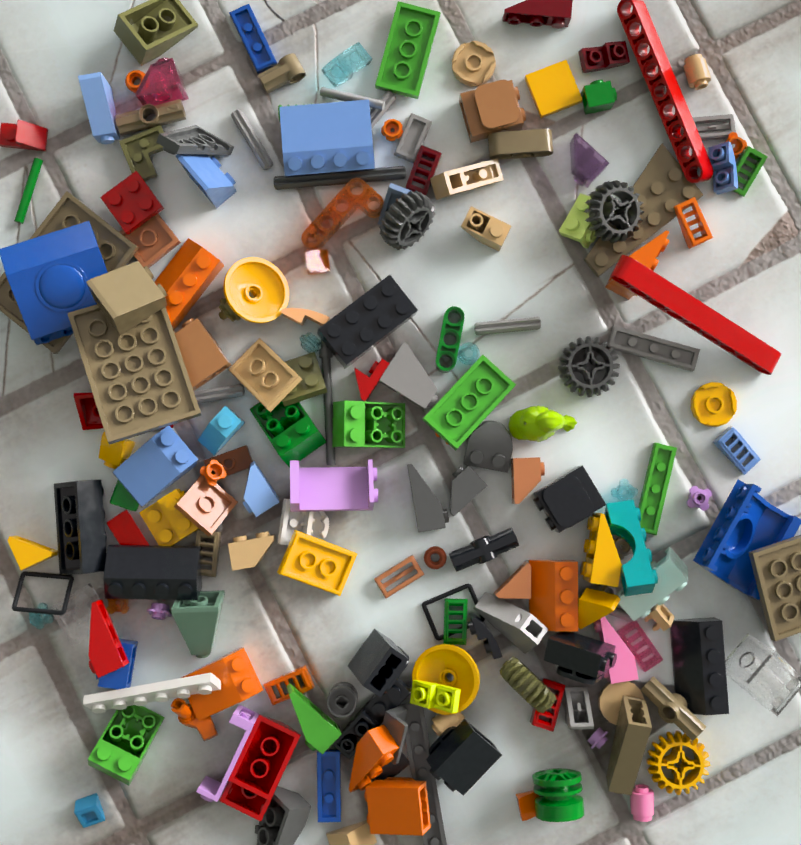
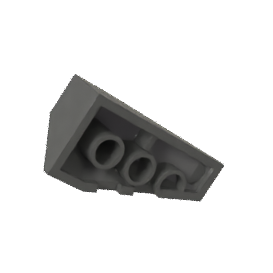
(283, 818)

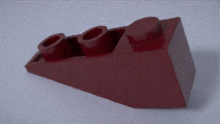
(540, 12)

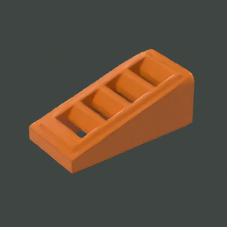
(700, 220)
(302, 671)

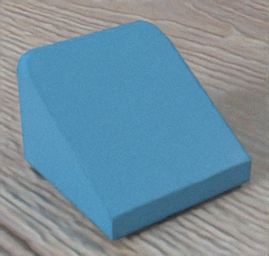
(89, 810)

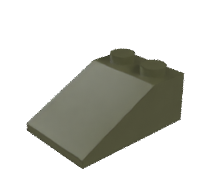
(153, 28)

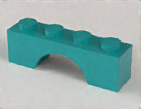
(637, 573)

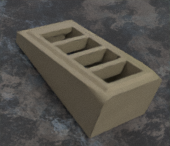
(215, 554)

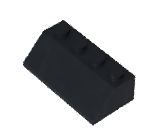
(80, 526)
(152, 572)
(700, 664)

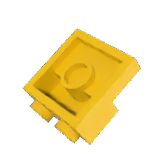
(166, 522)

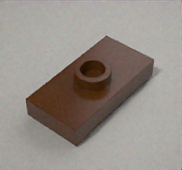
(233, 461)

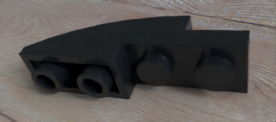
(370, 717)

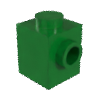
(598, 96)

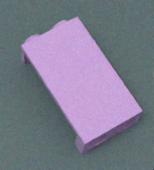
(332, 488)
(212, 789)

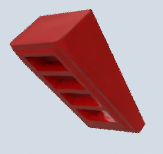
(555, 708)

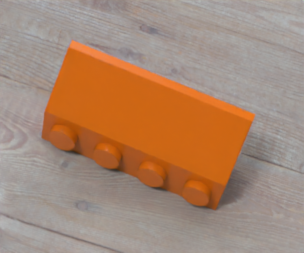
(187, 279)

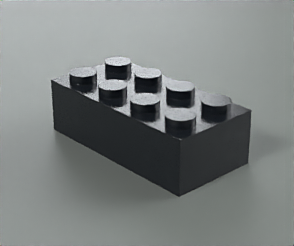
(367, 321)

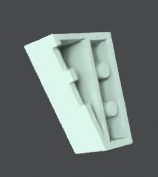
(671, 575)

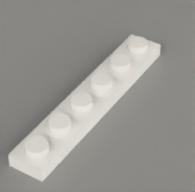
(158, 691)

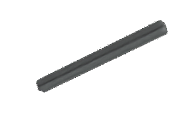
(338, 178)

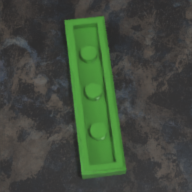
(656, 486)

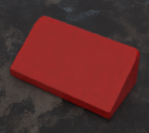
(126, 530)

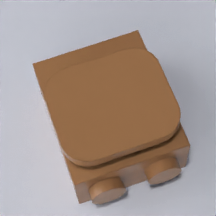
(491, 109)
(200, 353)

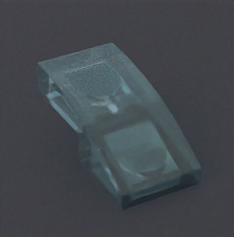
(346, 64)

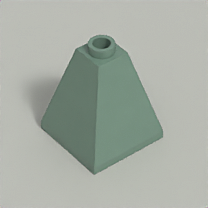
(199, 621)

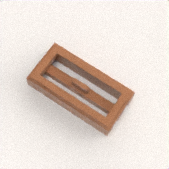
(382, 586)

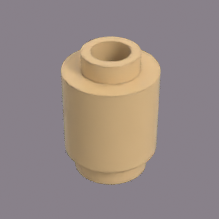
(697, 72)
(443, 722)

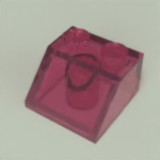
(162, 83)

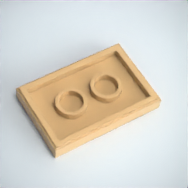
(265, 375)

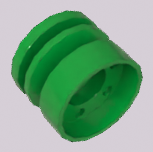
(558, 795)

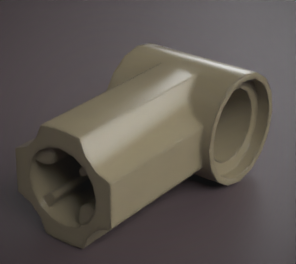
(286, 71)

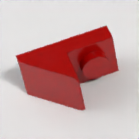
(23, 136)
(368, 384)

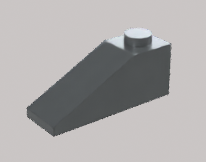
(427, 507)

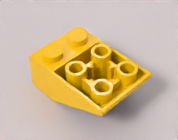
(602, 559)

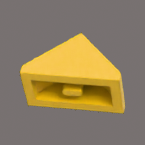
(28, 552)
(594, 606)

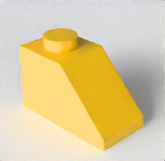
(115, 453)

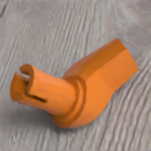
(188, 718)

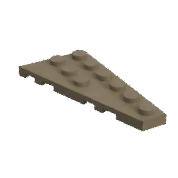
(660, 189)

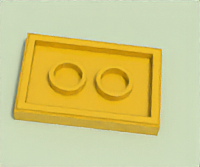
(317, 562)

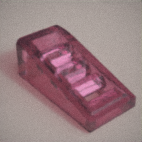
(651, 662)

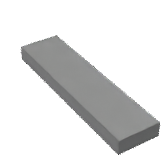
(653, 348)

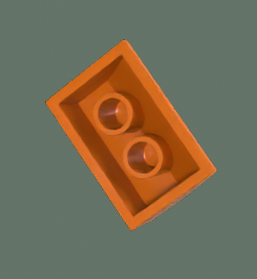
(555, 594)

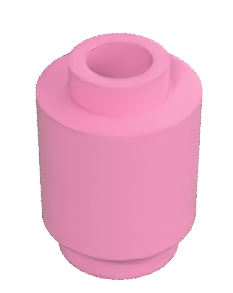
(642, 803)

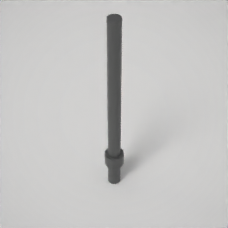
(325, 354)

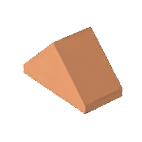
(517, 585)

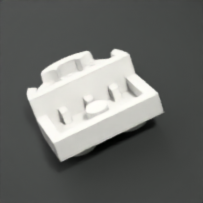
(311, 523)

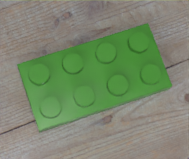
(407, 50)
(469, 402)

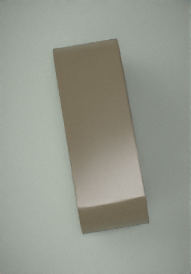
(520, 144)

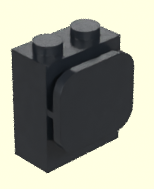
(568, 499)
(580, 657)
(378, 663)
(461, 756)

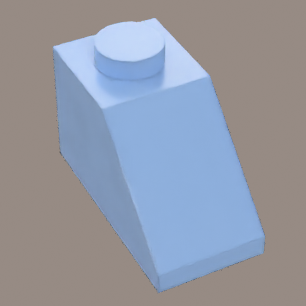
(258, 492)

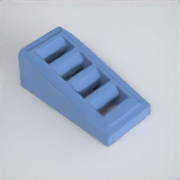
(726, 450)

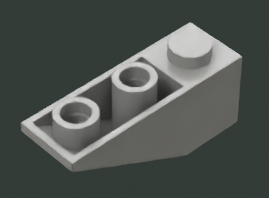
(513, 622)

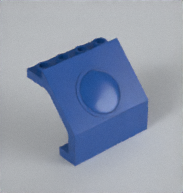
(51, 278)
(741, 527)

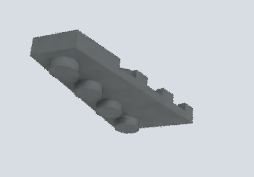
(193, 141)

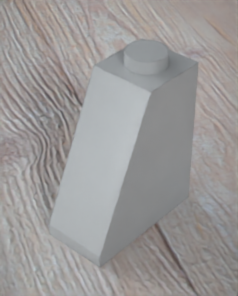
(409, 379)

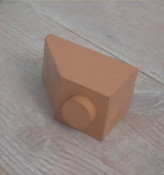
(525, 476)

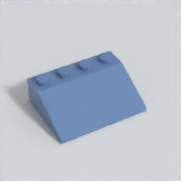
(326, 137)

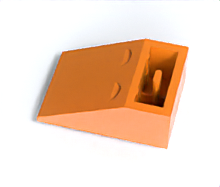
(645, 255)

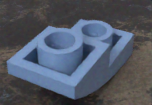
(724, 168)

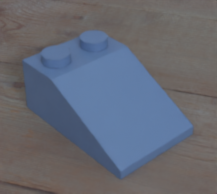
(208, 177)
(155, 466)

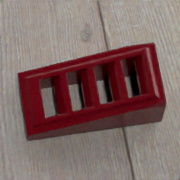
(429, 153)

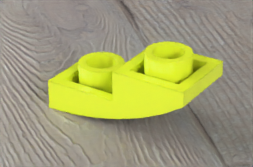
(435, 696)

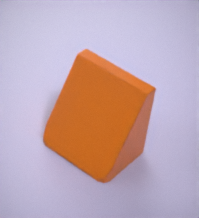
(526, 804)

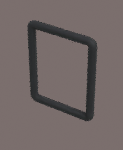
(439, 597)
(43, 611)

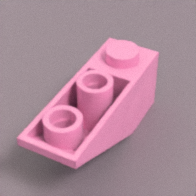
(625, 664)

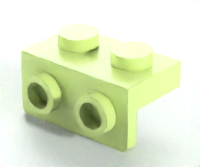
(575, 225)

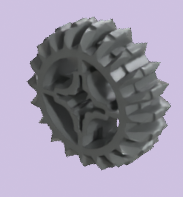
(602, 208)
(407, 220)
(589, 357)

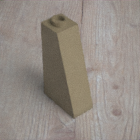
(628, 745)

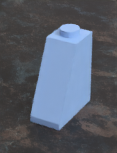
(99, 107)

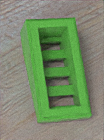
(756, 155)

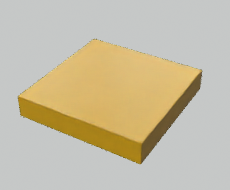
(553, 88)

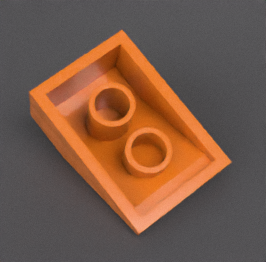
(237, 684)

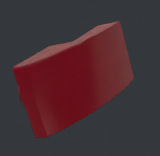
(604, 57)

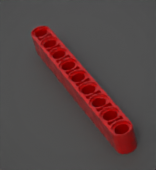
(673, 96)
(695, 314)

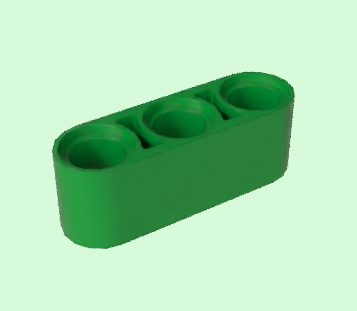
(449, 329)

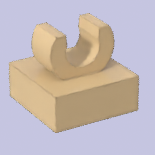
(661, 616)

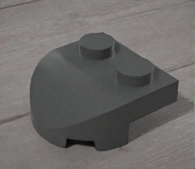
(489, 447)

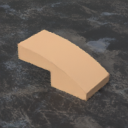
(300, 315)

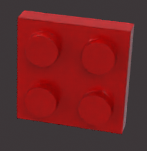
(132, 202)

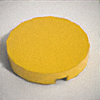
(713, 404)

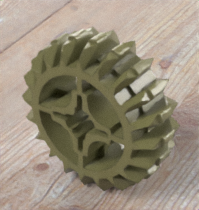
(527, 685)

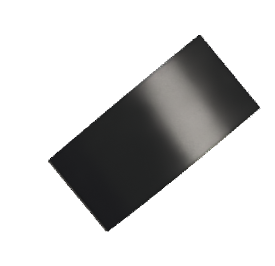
(481, 630)

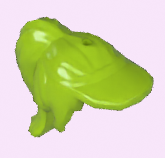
(538, 423)

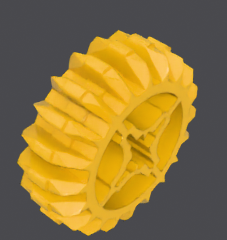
(679, 781)

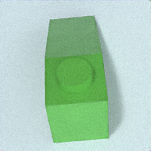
(317, 727)

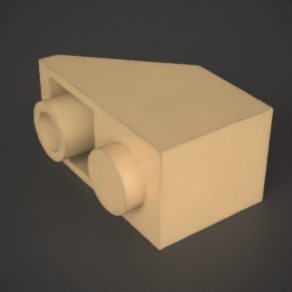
(485, 228)
(249, 552)

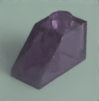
(585, 161)

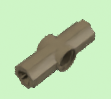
(136, 120)
(673, 708)

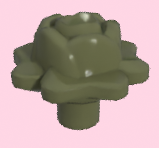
(226, 311)

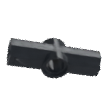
(483, 549)

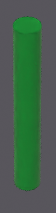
(28, 190)

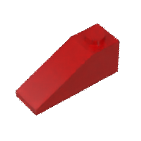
(104, 644)

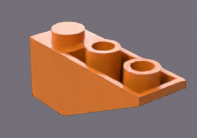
(371, 754)

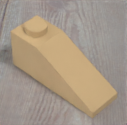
(466, 178)

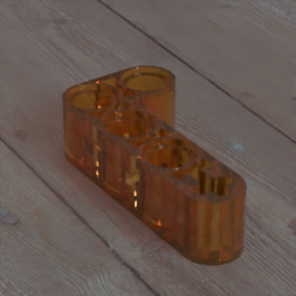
(339, 218)

